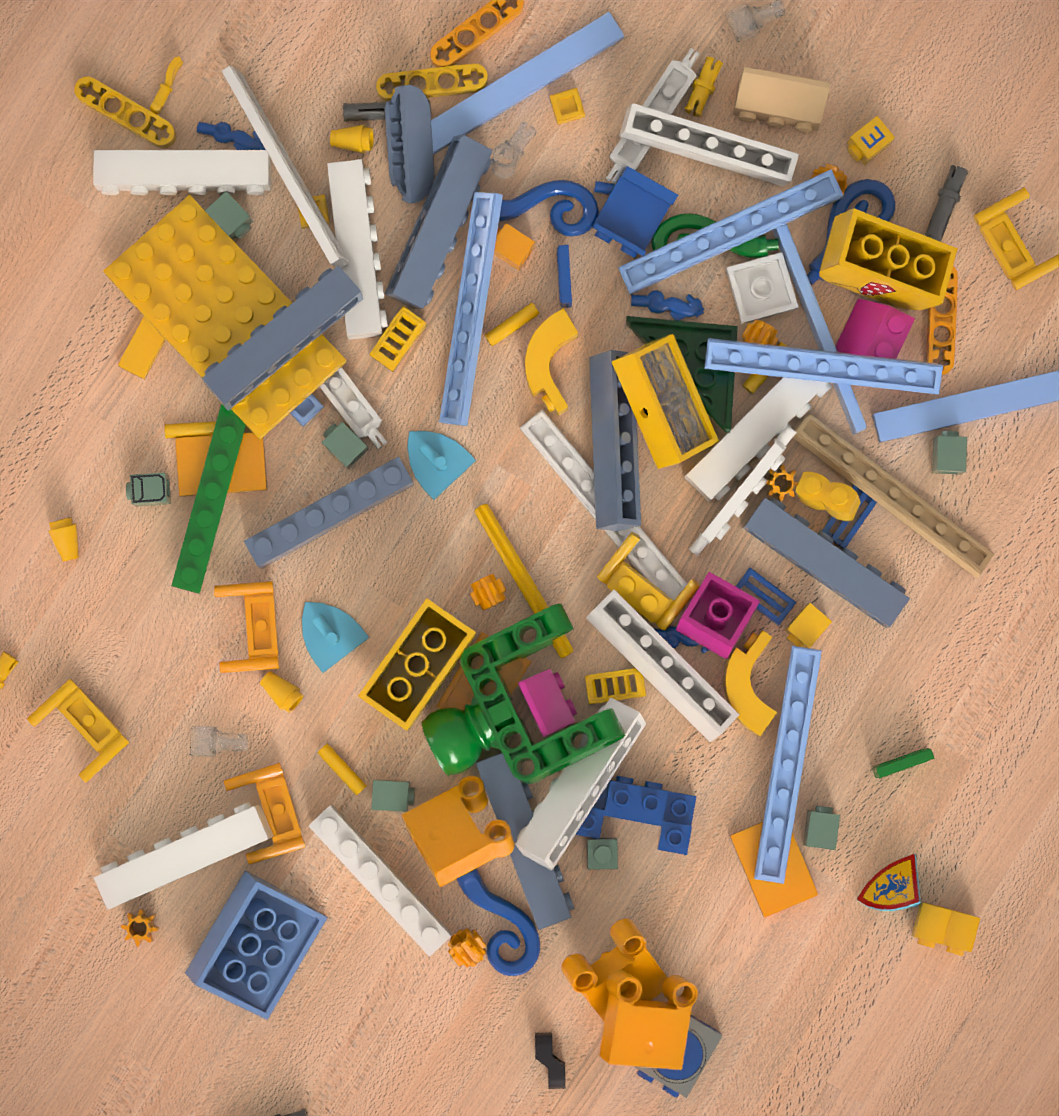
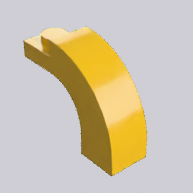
(544, 343)
(738, 689)

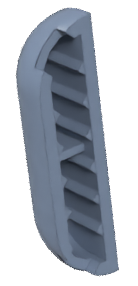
(410, 143)

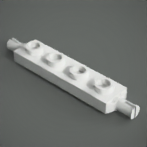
(663, 98)
(353, 407)
(737, 503)

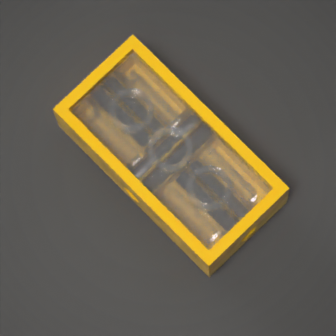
(665, 401)

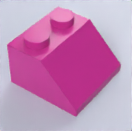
(874, 330)
(547, 702)

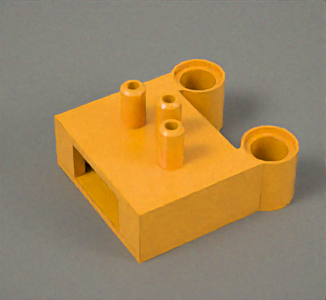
(449, 835)
(629, 956)
(646, 1030)

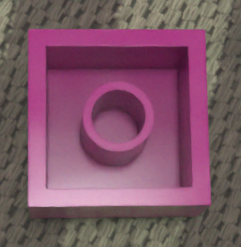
(717, 615)

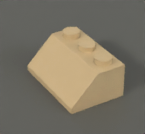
(781, 99)

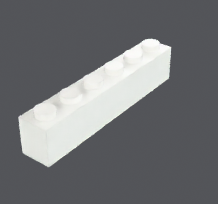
(708, 145)
(182, 171)
(356, 239)
(752, 434)
(662, 666)
(576, 792)
(183, 856)
(380, 880)

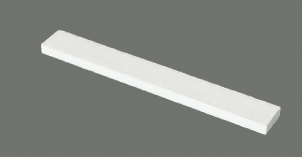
(285, 167)
(580, 480)

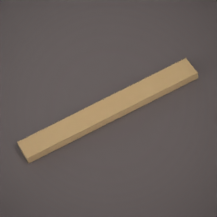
(893, 495)

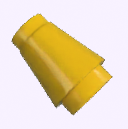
(353, 138)
(65, 538)
(282, 692)

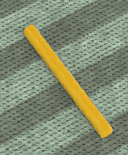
(517, 570)

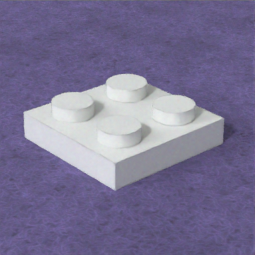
(761, 288)

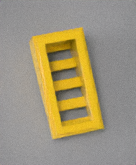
(396, 323)
(591, 690)

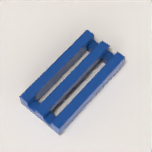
(564, 278)
(863, 497)
(784, 611)

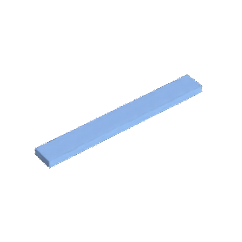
(525, 80)
(731, 232)
(470, 308)
(817, 322)
(823, 366)
(967, 406)
(787, 764)

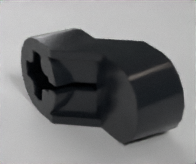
(544, 1055)

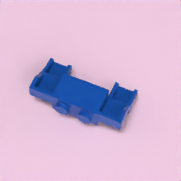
(645, 805)

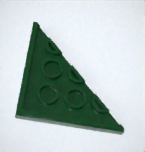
(713, 386)

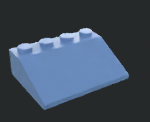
(255, 945)

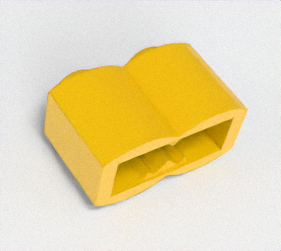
(834, 497)
(945, 927)

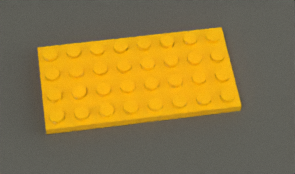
(208, 299)

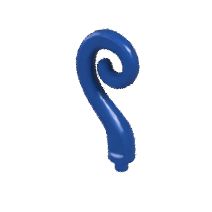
(853, 191)
(515, 207)
(478, 893)

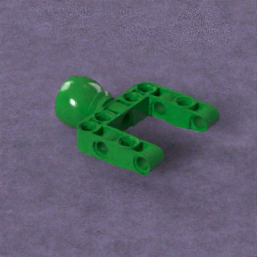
(491, 720)

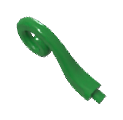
(753, 248)

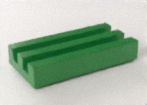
(903, 762)

